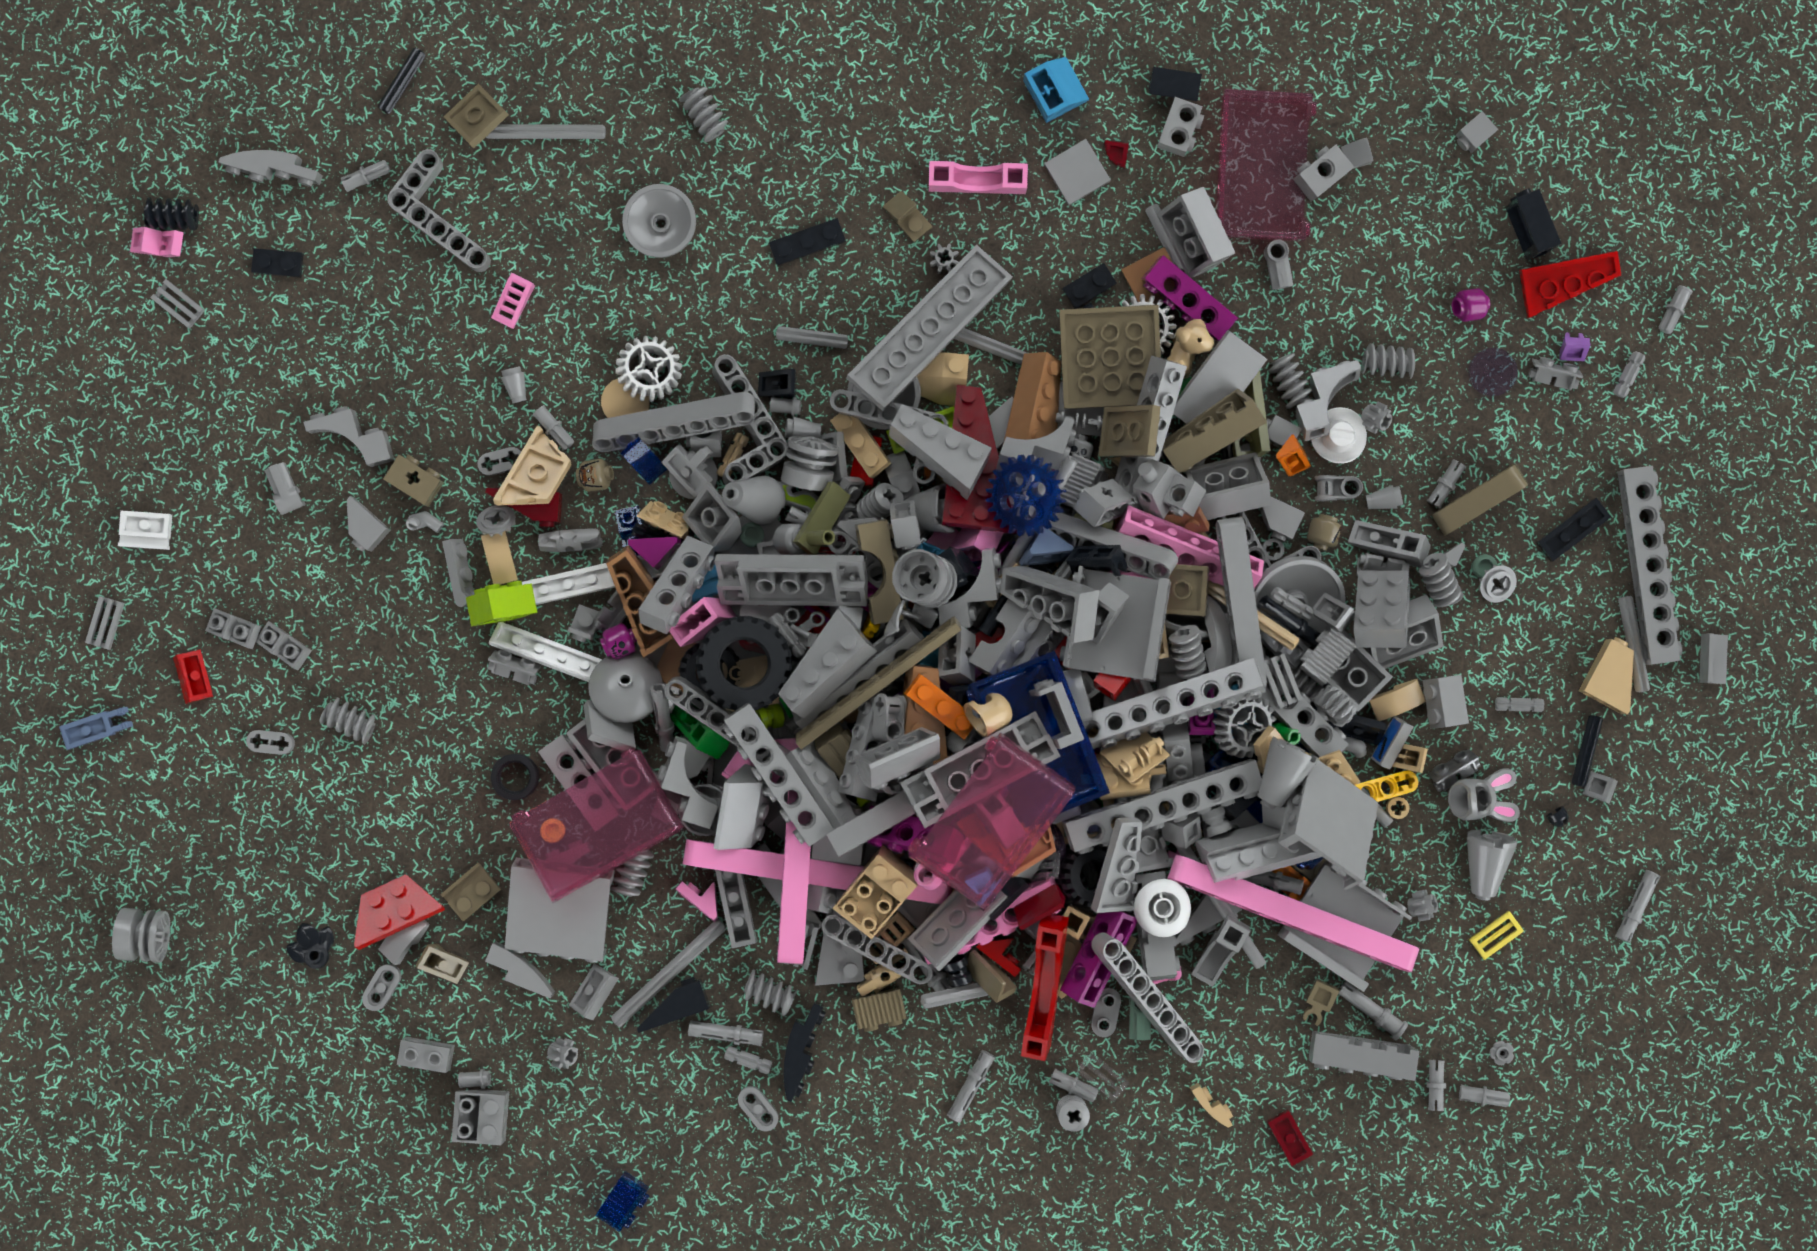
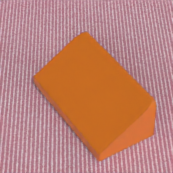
(1293, 457)

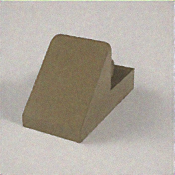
(907, 216)
(442, 963)

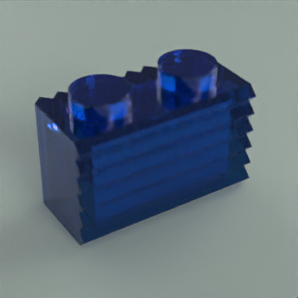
(622, 1202)

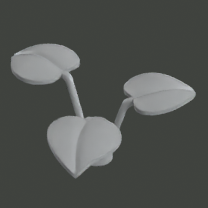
(919, 613)

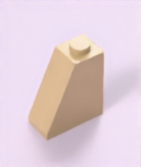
(1611, 676)

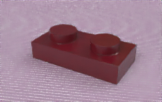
(1289, 1137)

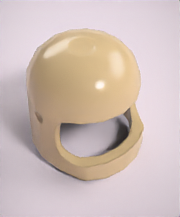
(993, 715)

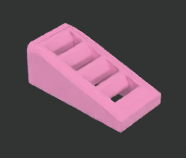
(529, 286)

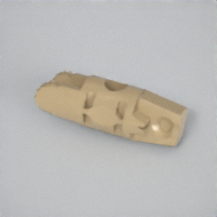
(875, 981)

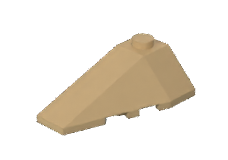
(942, 376)

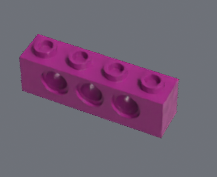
(1154, 280)
(899, 837)
(1088, 973)

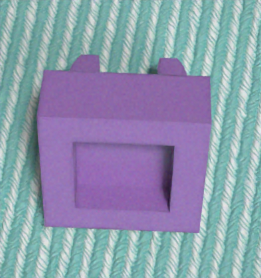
(1574, 348)

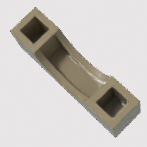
(876, 539)

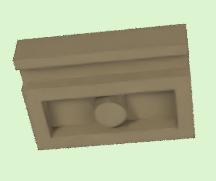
(471, 891)

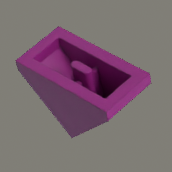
(655, 550)

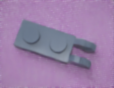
(93, 728)

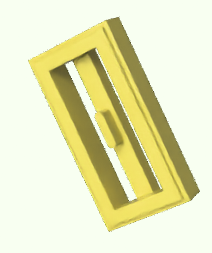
(1489, 928)

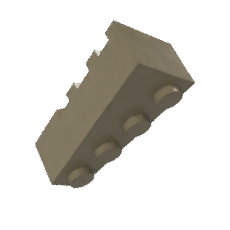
(1212, 431)

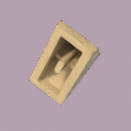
(1411, 758)

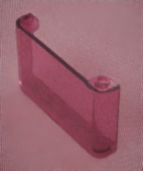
(1258, 159)
(993, 821)
(596, 825)

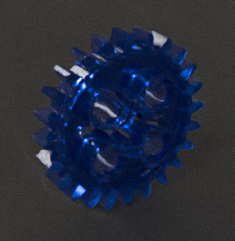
(1045, 505)

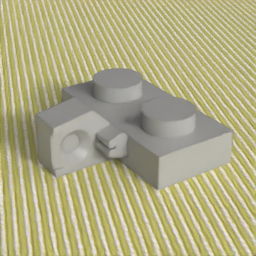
(689, 468)

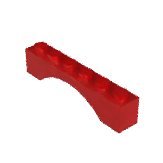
(1043, 1004)

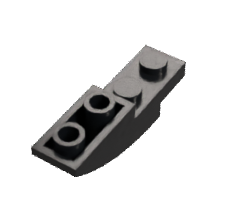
(798, 1060)

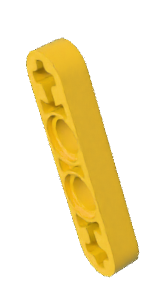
(1376, 792)

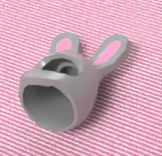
(1477, 798)

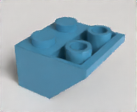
(1055, 88)

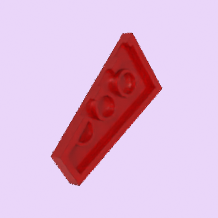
(1557, 282)

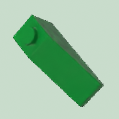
(699, 734)

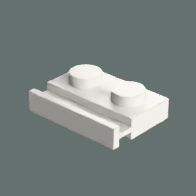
(145, 530)

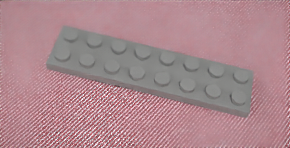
(929, 328)

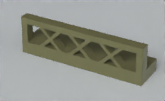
(1259, 437)

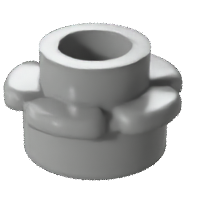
(1508, 1053)

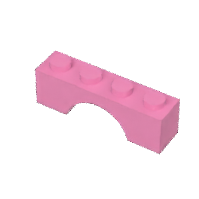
(1000, 179)

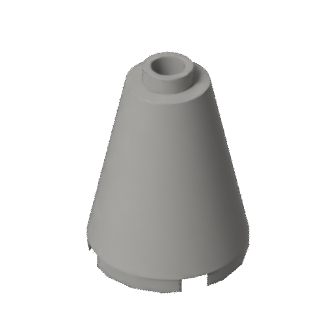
(756, 498)
(930, 509)
(1283, 772)
(1488, 861)

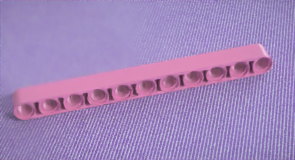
(771, 866)
(1295, 914)

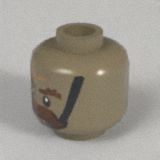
(594, 475)
(1324, 532)

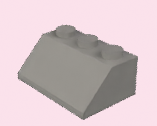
(1231, 485)
(1422, 637)
(898, 757)
(742, 811)

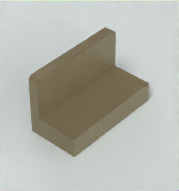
(990, 976)

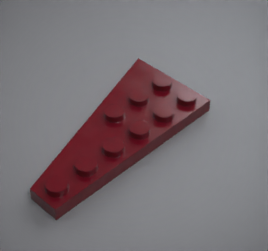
(972, 420)

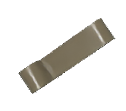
(1480, 499)

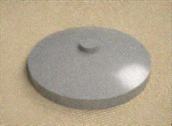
(1305, 580)

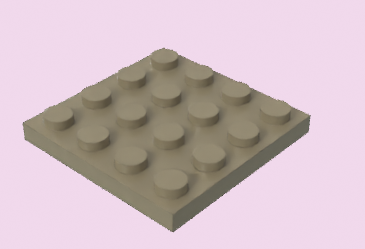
(1107, 354)

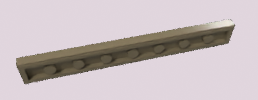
(878, 682)

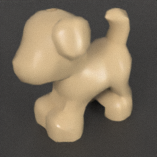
(1188, 342)

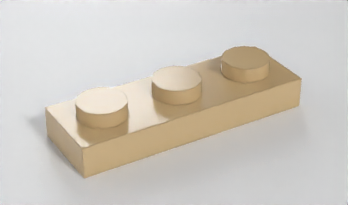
(861, 444)

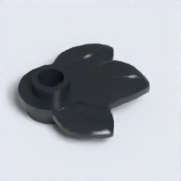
(308, 943)

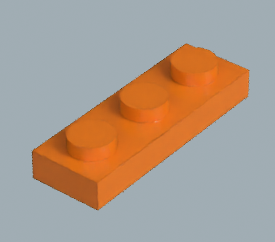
(939, 705)

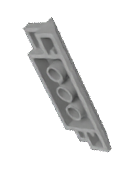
(792, 580)
(939, 784)
(1249, 852)

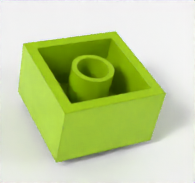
(501, 603)

